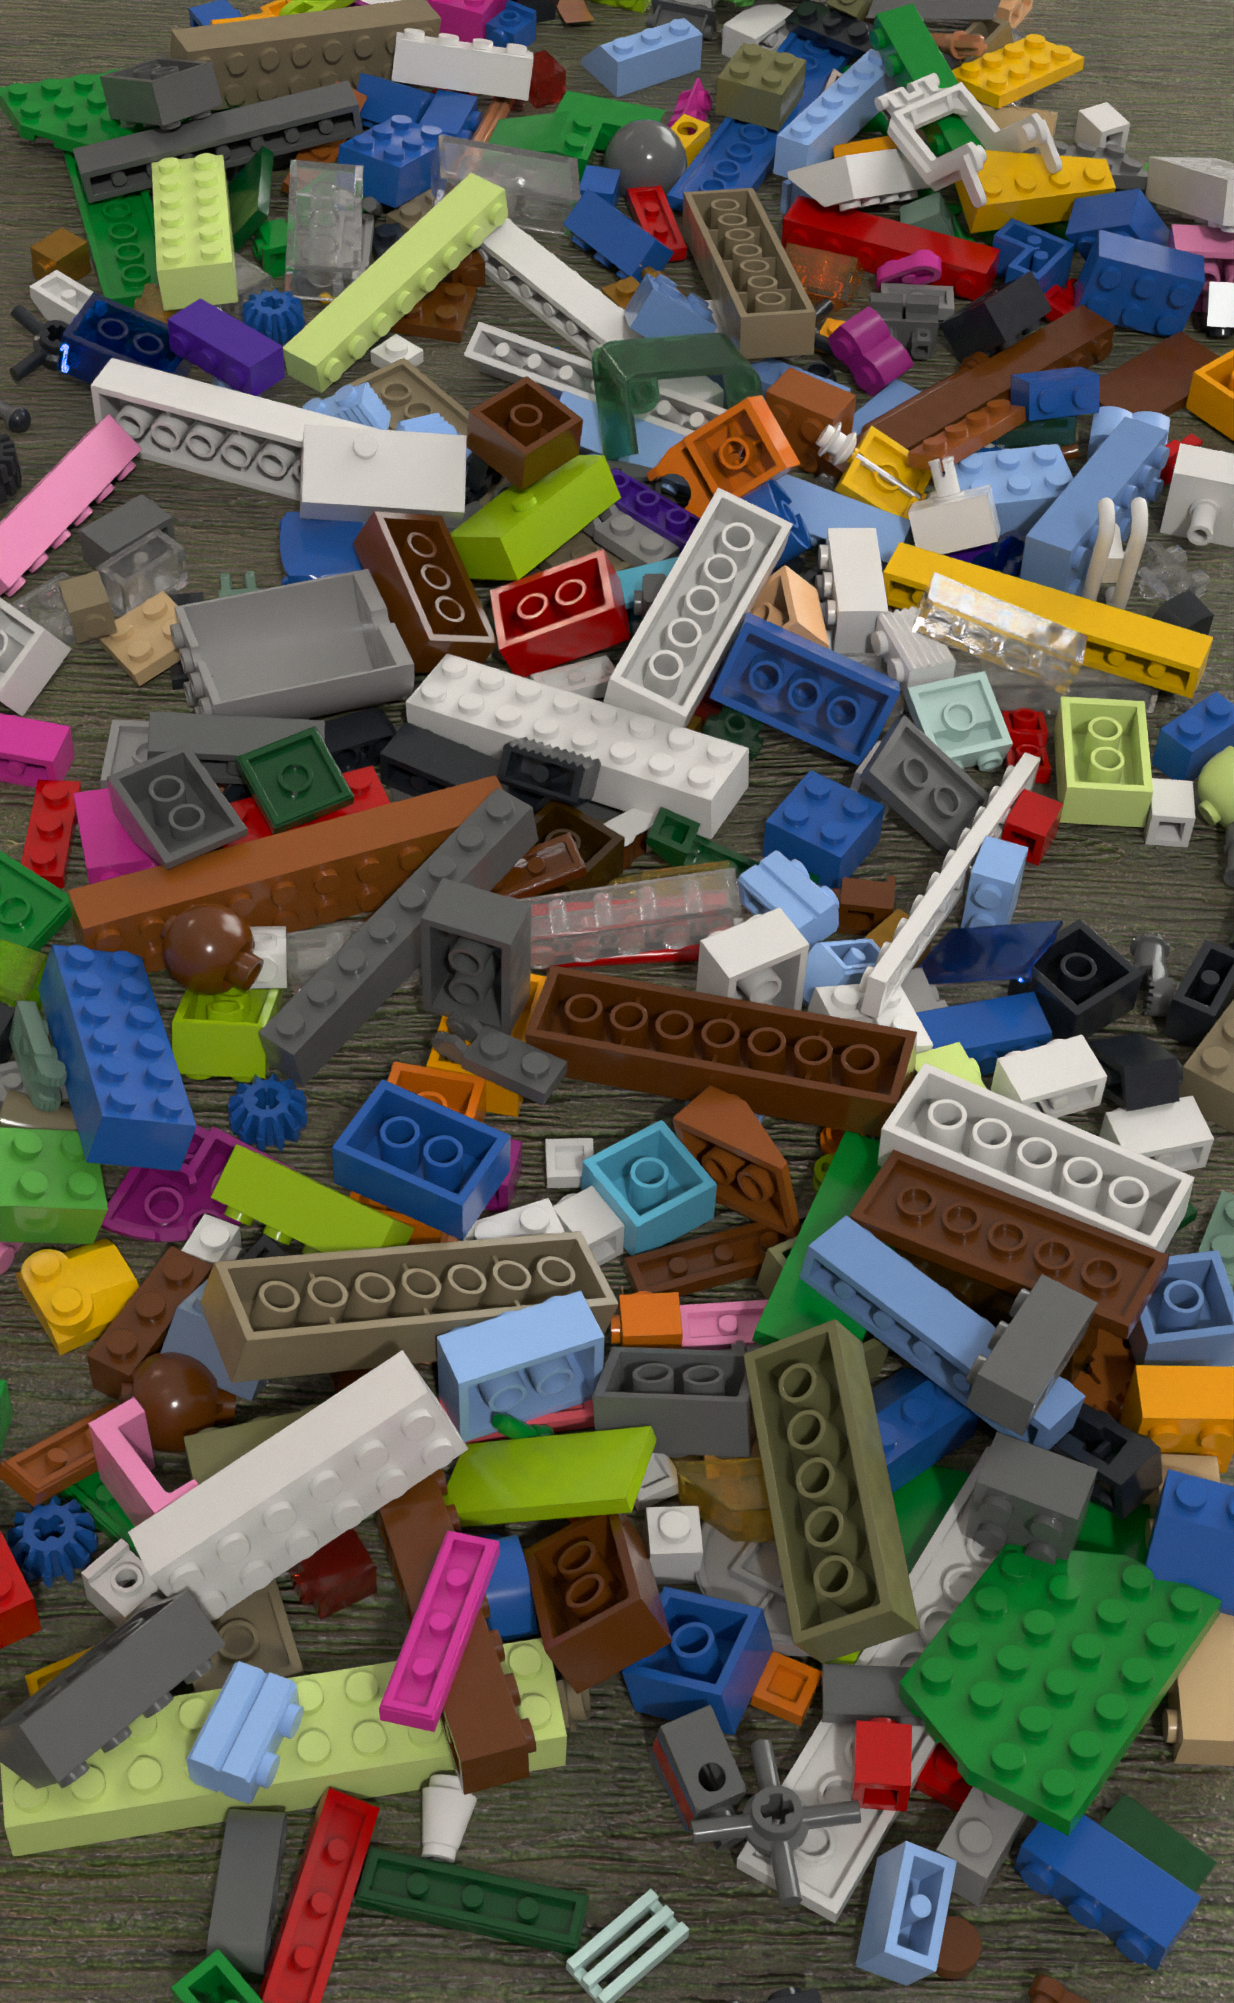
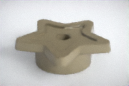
(573, 1705)

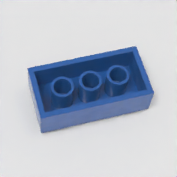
(804, 689)

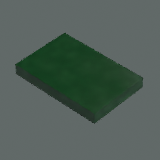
(250, 196)

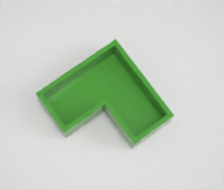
(48, 1188)

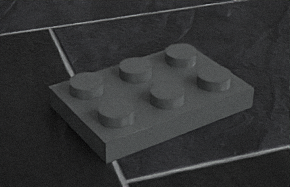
(924, 785)

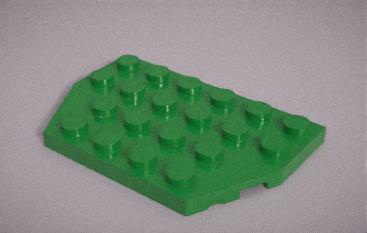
(1054, 1674)

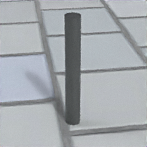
(372, 206)

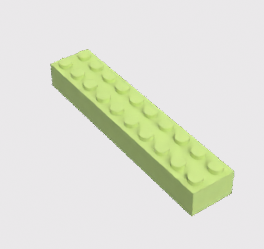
(339, 1745)

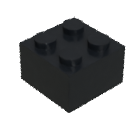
(997, 318)
(1081, 983)

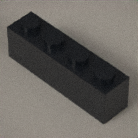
(425, 762)

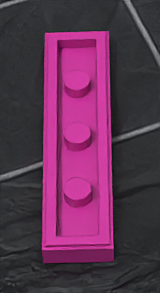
(439, 1631)

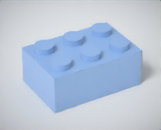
(1021, 482)
(520, 1364)

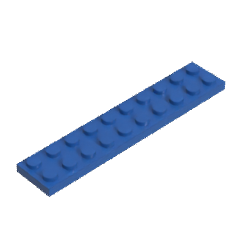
(743, 152)

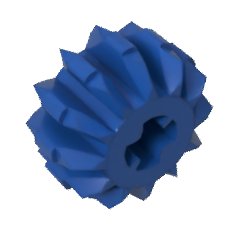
(274, 315)
(268, 1112)
(52, 1541)

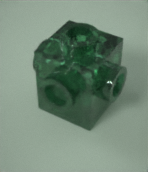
(737, 729)

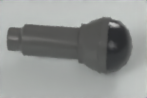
(15, 417)

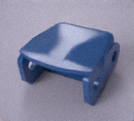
(317, 547)

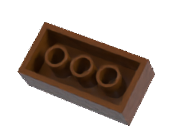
(425, 588)

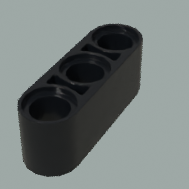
(358, 738)

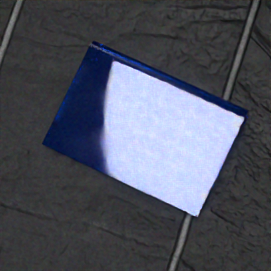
(989, 952)

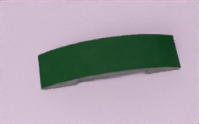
(676, 842)

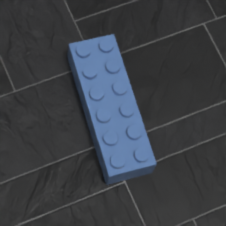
(1121, 469)

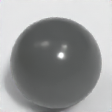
(646, 155)

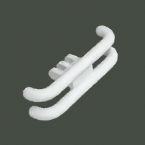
(1109, 561)

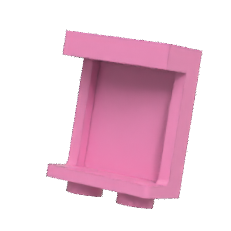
(125, 1462)

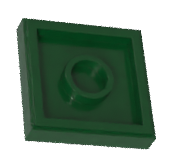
(294, 780)

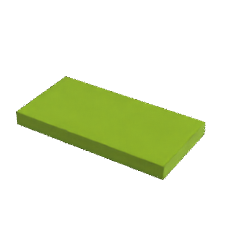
(550, 1476)

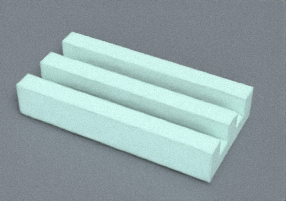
(615, 1930)

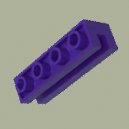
(654, 510)

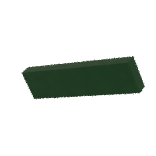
(472, 1901)

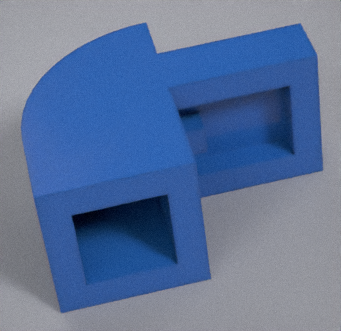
(510, 1592)

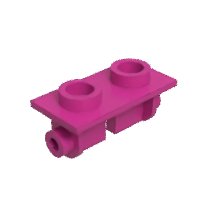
(694, 103)

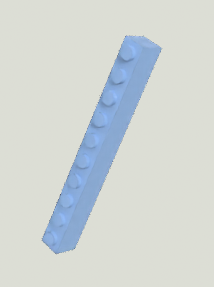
(816, 505)

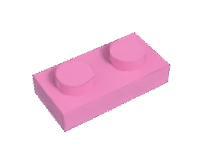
(719, 1324)

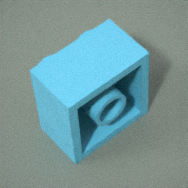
(652, 1187)

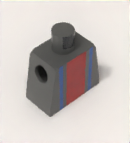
(698, 1770)

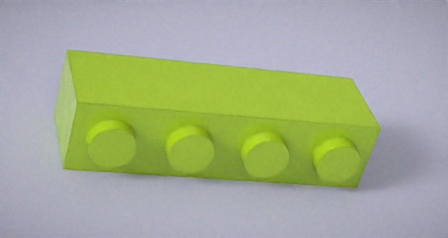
(302, 1207)

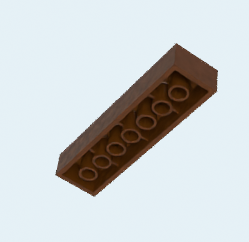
(685, 1040)

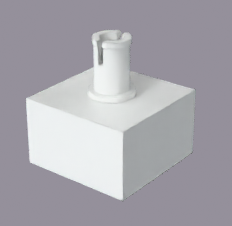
(1201, 497)
(955, 516)

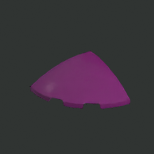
(169, 1203)

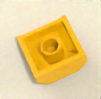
(77, 1291)

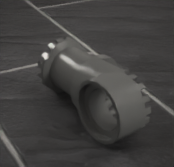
(1149, 959)

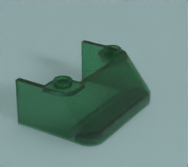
(629, 374)

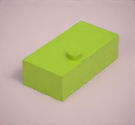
(530, 524)

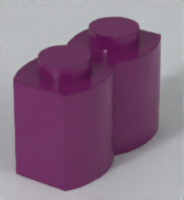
(870, 351)

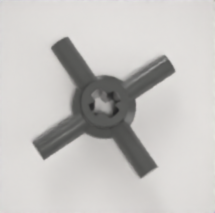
(771, 1839)

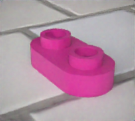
(916, 269)

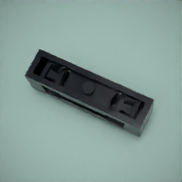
(1122, 1457)

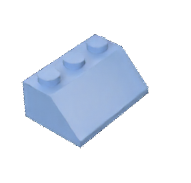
(646, 57)

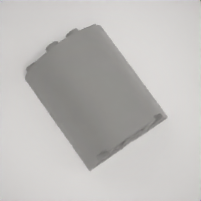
(293, 650)

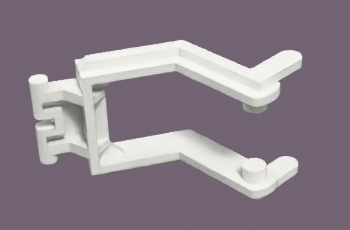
(927, 103)

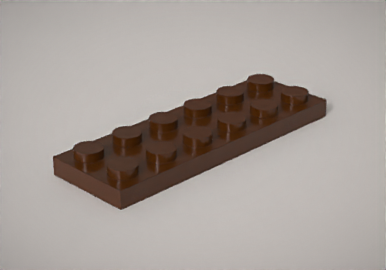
(1007, 1239)

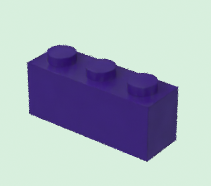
(226, 348)

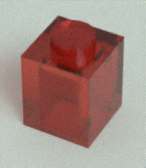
(547, 80)
(336, 1575)

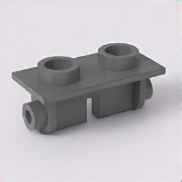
(698, 15)

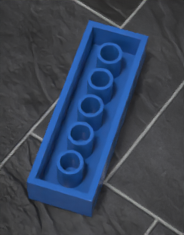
(116, 1059)

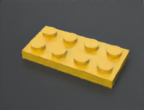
(1017, 70)

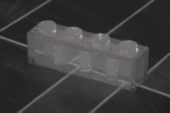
(999, 633)

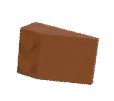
(739, 1158)

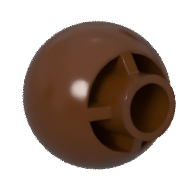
(210, 950)
(177, 1399)

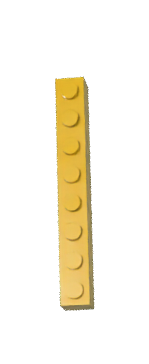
(1116, 638)

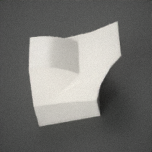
(59, 296)

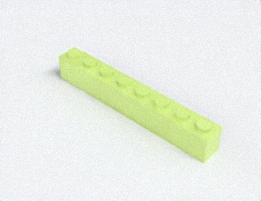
(395, 283)

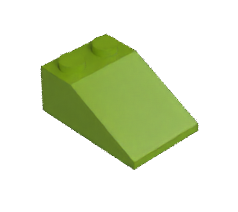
(221, 1033)

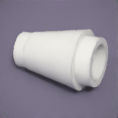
(444, 1817)

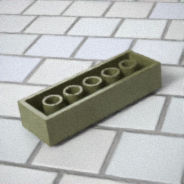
(829, 1493)

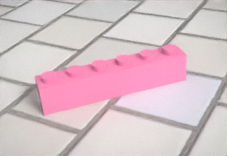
(63, 499)

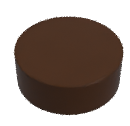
(958, 1949)

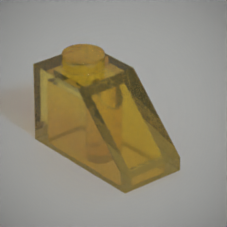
(728, 1496)

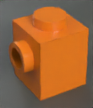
(647, 1321)

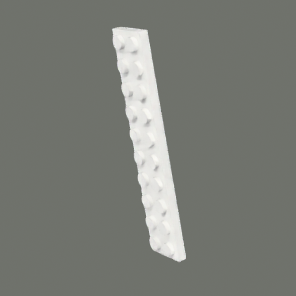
(837, 1856)

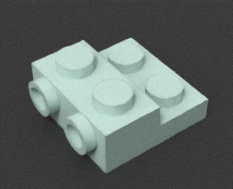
(961, 719)

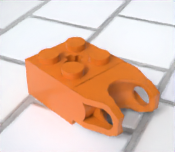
(711, 456)

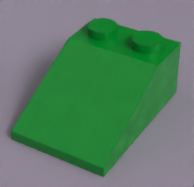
(552, 133)

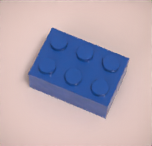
(393, 159)
(1140, 283)
(421, 1159)

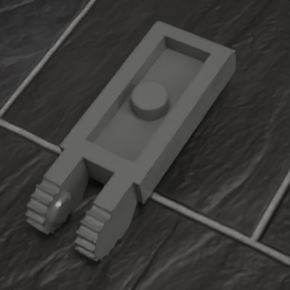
(500, 1058)

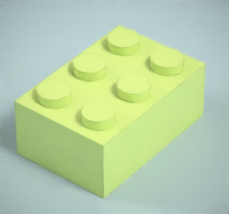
(1102, 761)

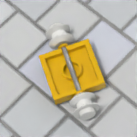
(875, 470)

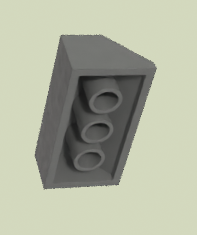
(107, 1690)

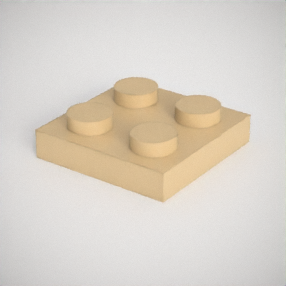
(144, 639)

